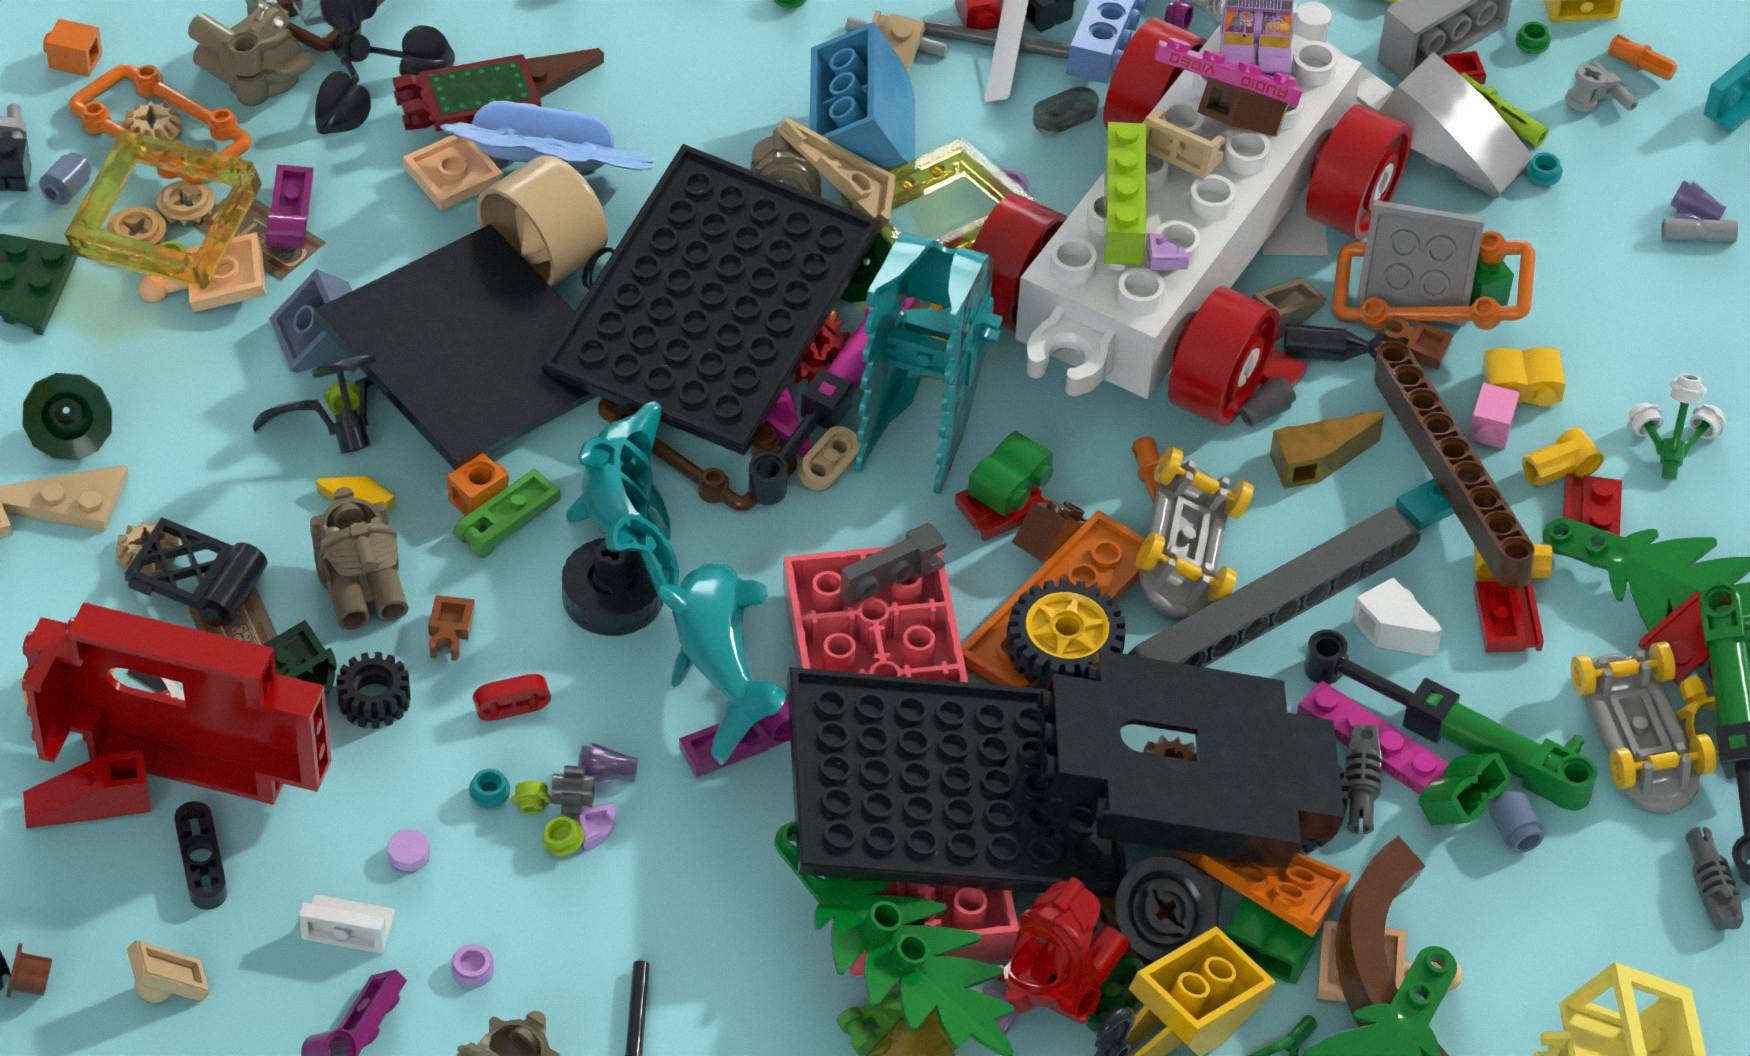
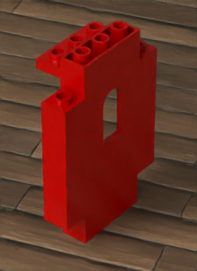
(232, 734)

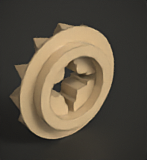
(166, 125)
(198, 194)
(139, 218)
(132, 541)

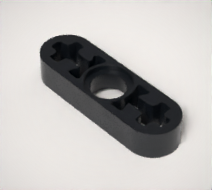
(194, 870)

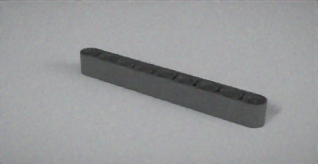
(1284, 592)

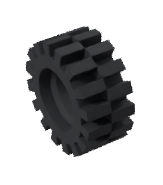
(378, 707)

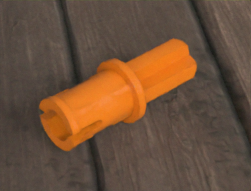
(1642, 57)
(1147, 458)

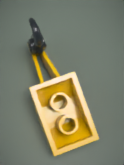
(1196, 992)

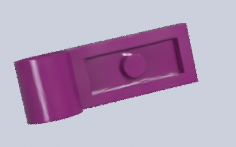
(290, 207)
(761, 736)
(362, 1020)

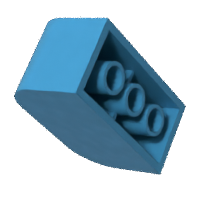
(863, 97)

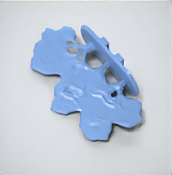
(531, 131)

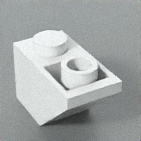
(1396, 620)

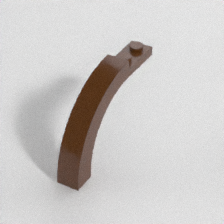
(1361, 927)

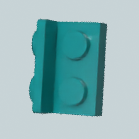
(1730, 97)

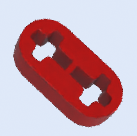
(511, 697)

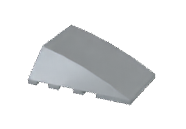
(1457, 127)

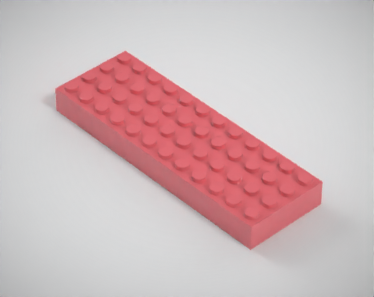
(903, 634)

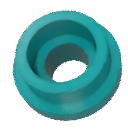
(1544, 169)
(489, 780)

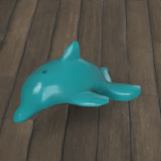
(622, 493)
(709, 627)

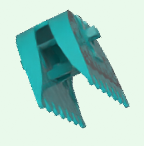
(902, 351)

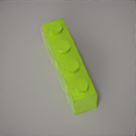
(1125, 193)

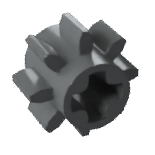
(573, 789)

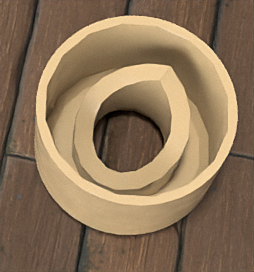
(546, 216)

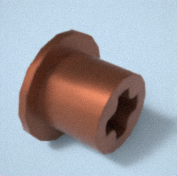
(29, 973)

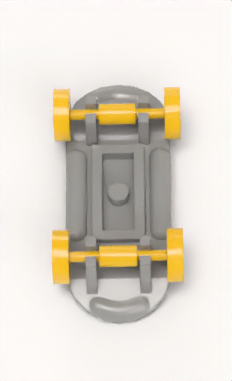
(1186, 537)
(1641, 728)

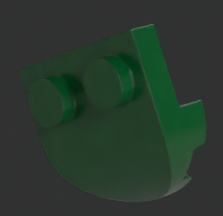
(303, 657)

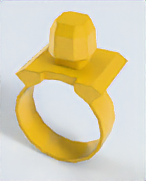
(1694, 692)

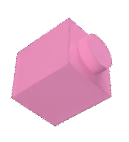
(1493, 415)

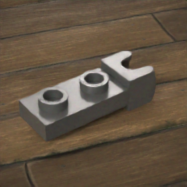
(894, 564)

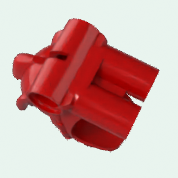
(1069, 965)

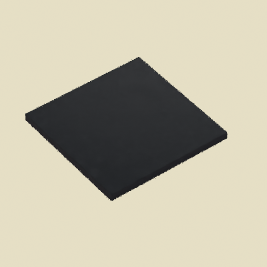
(460, 344)

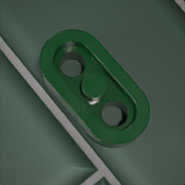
(1114, 993)

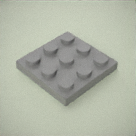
(1419, 257)

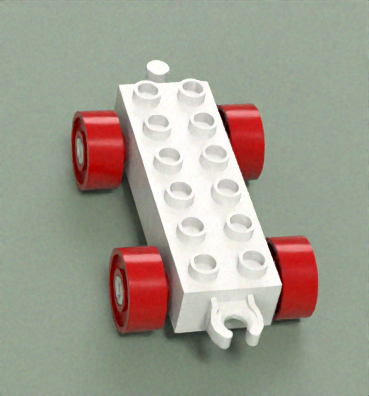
(1140, 321)

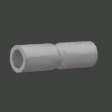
(1704, 230)

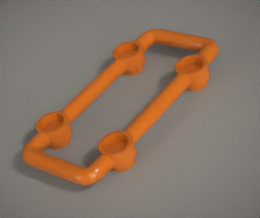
(148, 84)
(1484, 312)

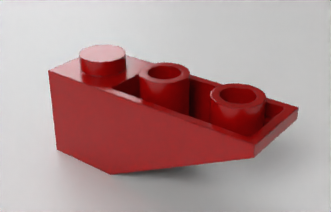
(95, 790)

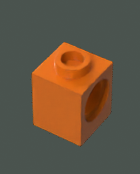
(475, 483)

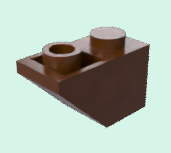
(1242, 108)
(1048, 528)

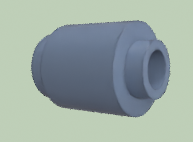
(65, 178)
(1517, 821)

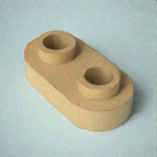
(827, 460)

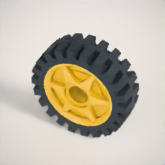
(1062, 630)

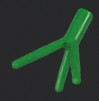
(1293, 1040)

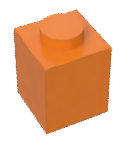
(73, 47)

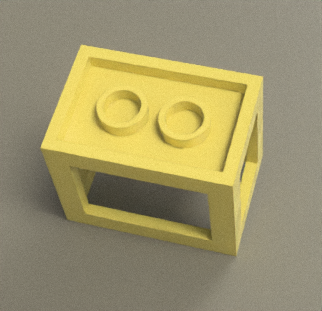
(1661, 1029)

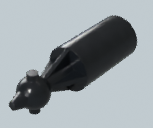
(1327, 343)

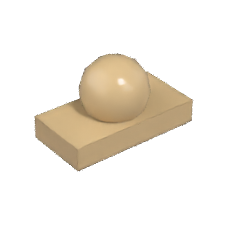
(165, 972)

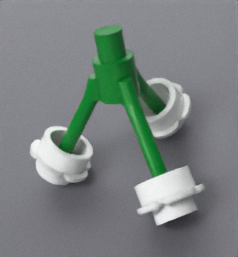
(1705, 422)

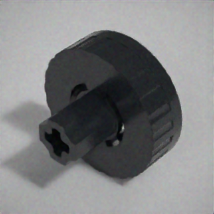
(612, 575)

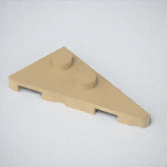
(856, 178)
(70, 499)

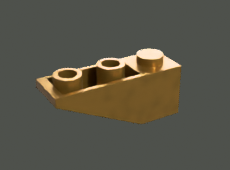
(1318, 449)

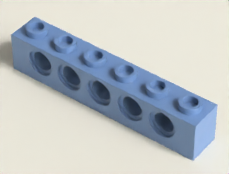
(1103, 37)

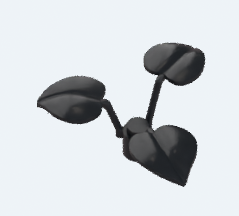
(343, 103)
(349, 426)

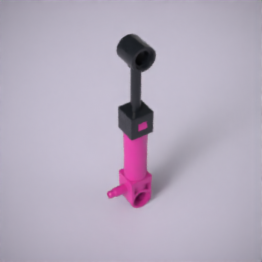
(822, 404)

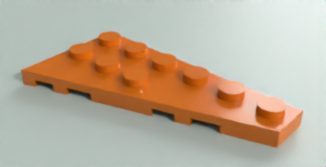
(1298, 894)

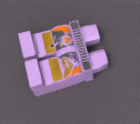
(1261, 21)

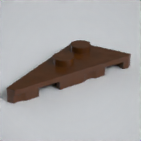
(559, 69)

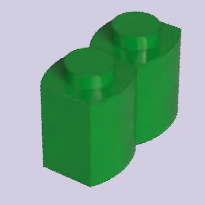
(1011, 474)
(1464, 789)
(1271, 941)

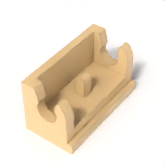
(1181, 146)

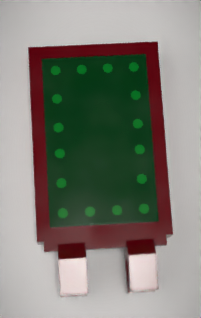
(460, 91)

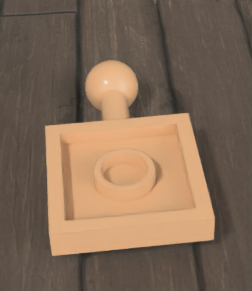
(451, 170)
(235, 280)
(1395, 948)

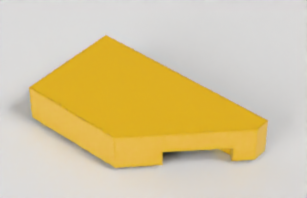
(362, 487)

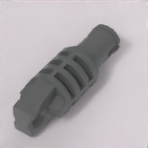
(1363, 775)
(1714, 881)

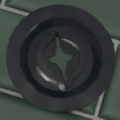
(1163, 882)

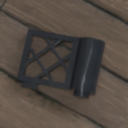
(222, 588)

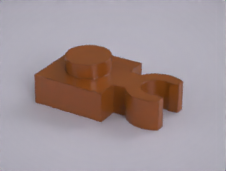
(1425, 341)
(449, 622)

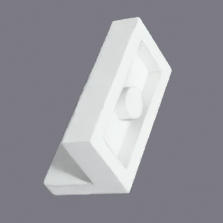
(346, 923)

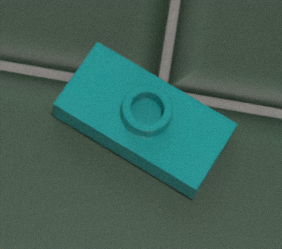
(1424, 505)

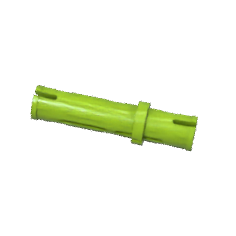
(1515, 118)

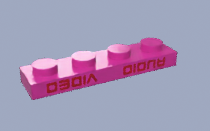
(1244, 75)
(1401, 755)

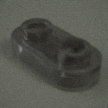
(1065, 110)

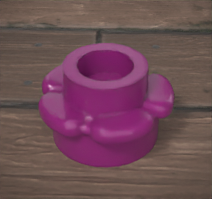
(1179, 14)

